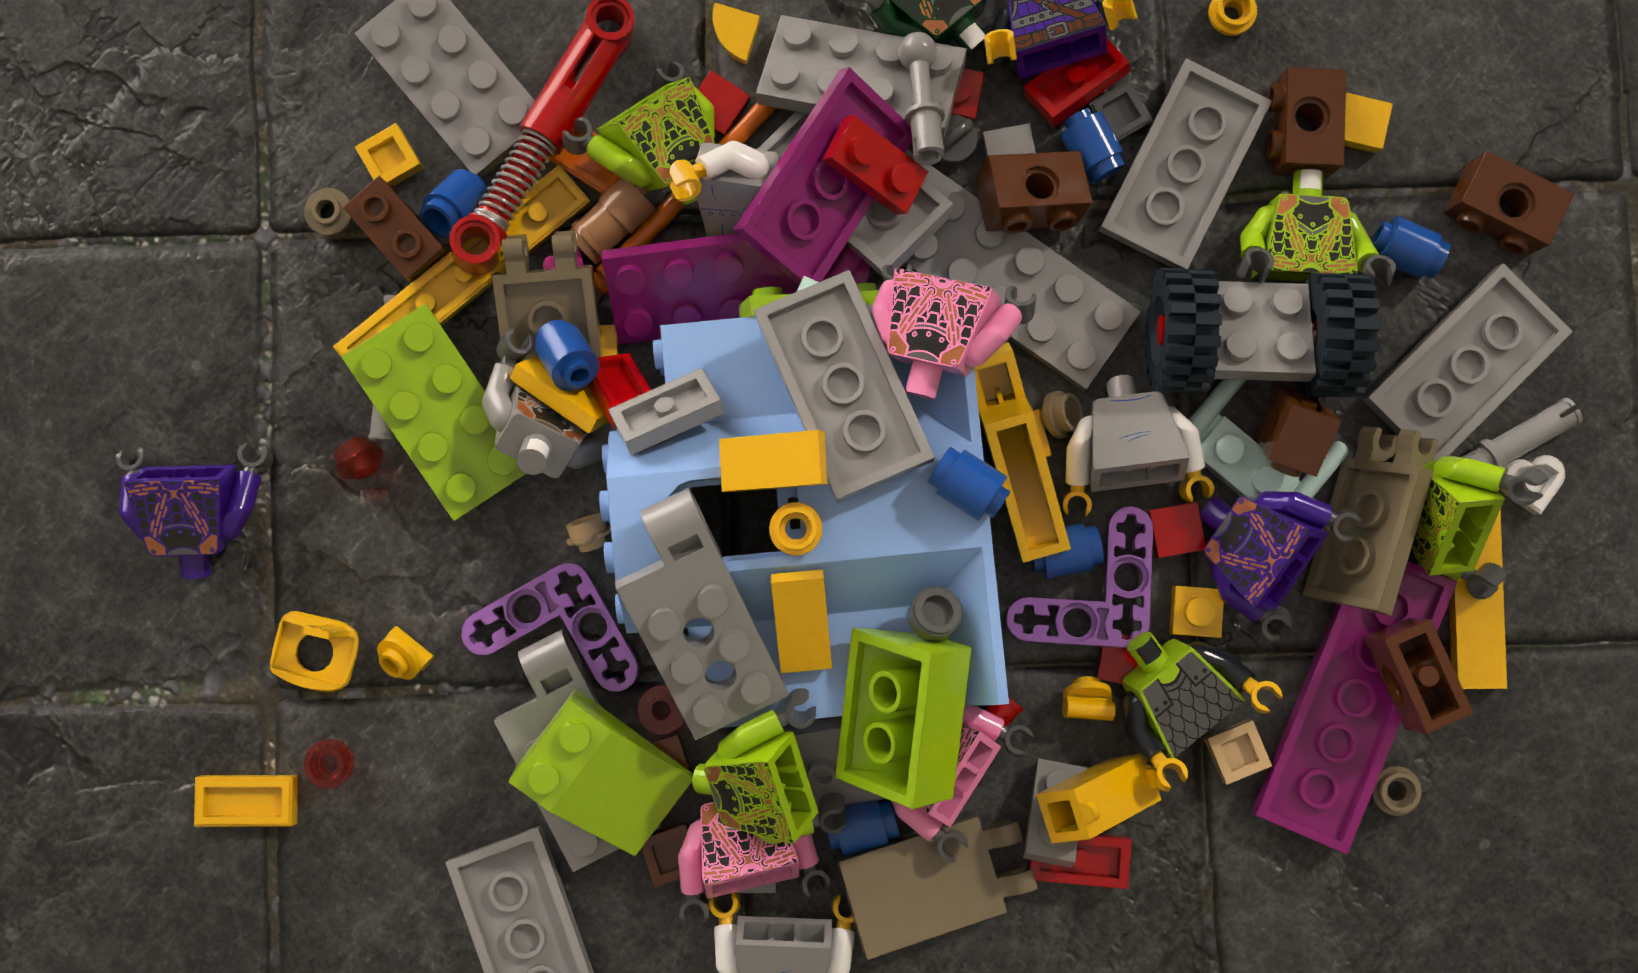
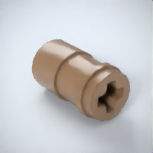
(616, 215)

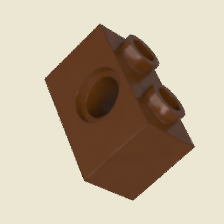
(1322, 99)
(1053, 177)
(1534, 202)
(395, 229)
(1296, 431)
(1418, 675)

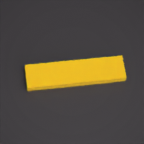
(1479, 627)

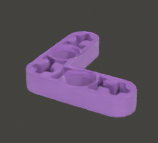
(554, 605)
(1100, 613)

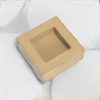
(1237, 751)

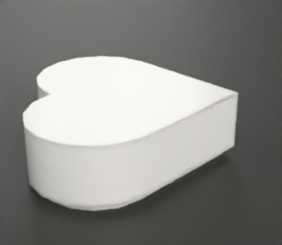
(1553, 469)

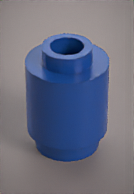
(1096, 142)
(452, 201)
(1411, 247)
(566, 355)
(969, 483)
(1084, 553)
(866, 827)

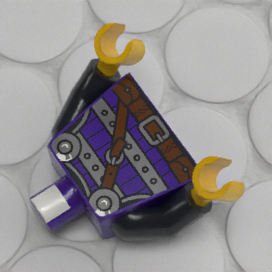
(1053, 32)

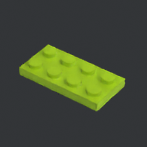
(434, 410)

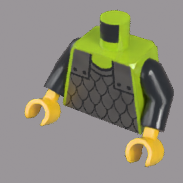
(1180, 696)

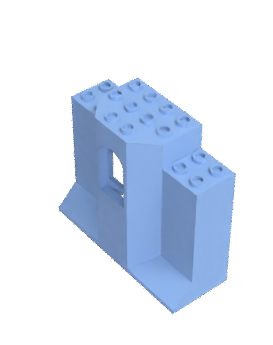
(872, 546)

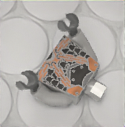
(529, 428)

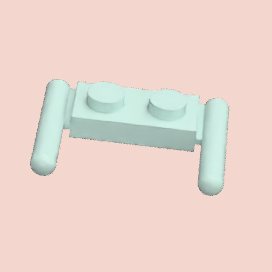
(1241, 460)

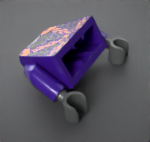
(188, 508)
(1264, 548)

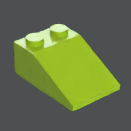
(600, 775)

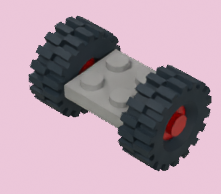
(1262, 331)

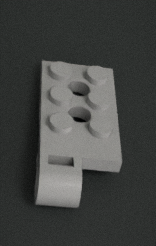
(693, 585)
(554, 673)

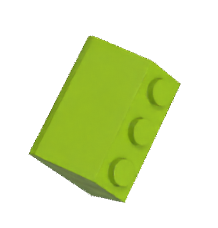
(903, 716)

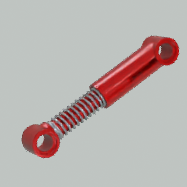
(542, 130)

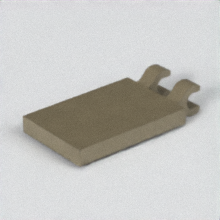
(536, 296)
(1390, 503)
(912, 894)

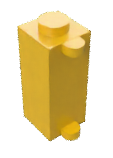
(1098, 798)

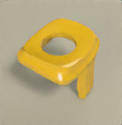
(285, 661)

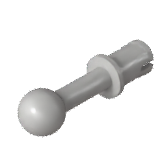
(917, 54)

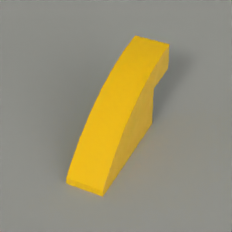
(1019, 455)

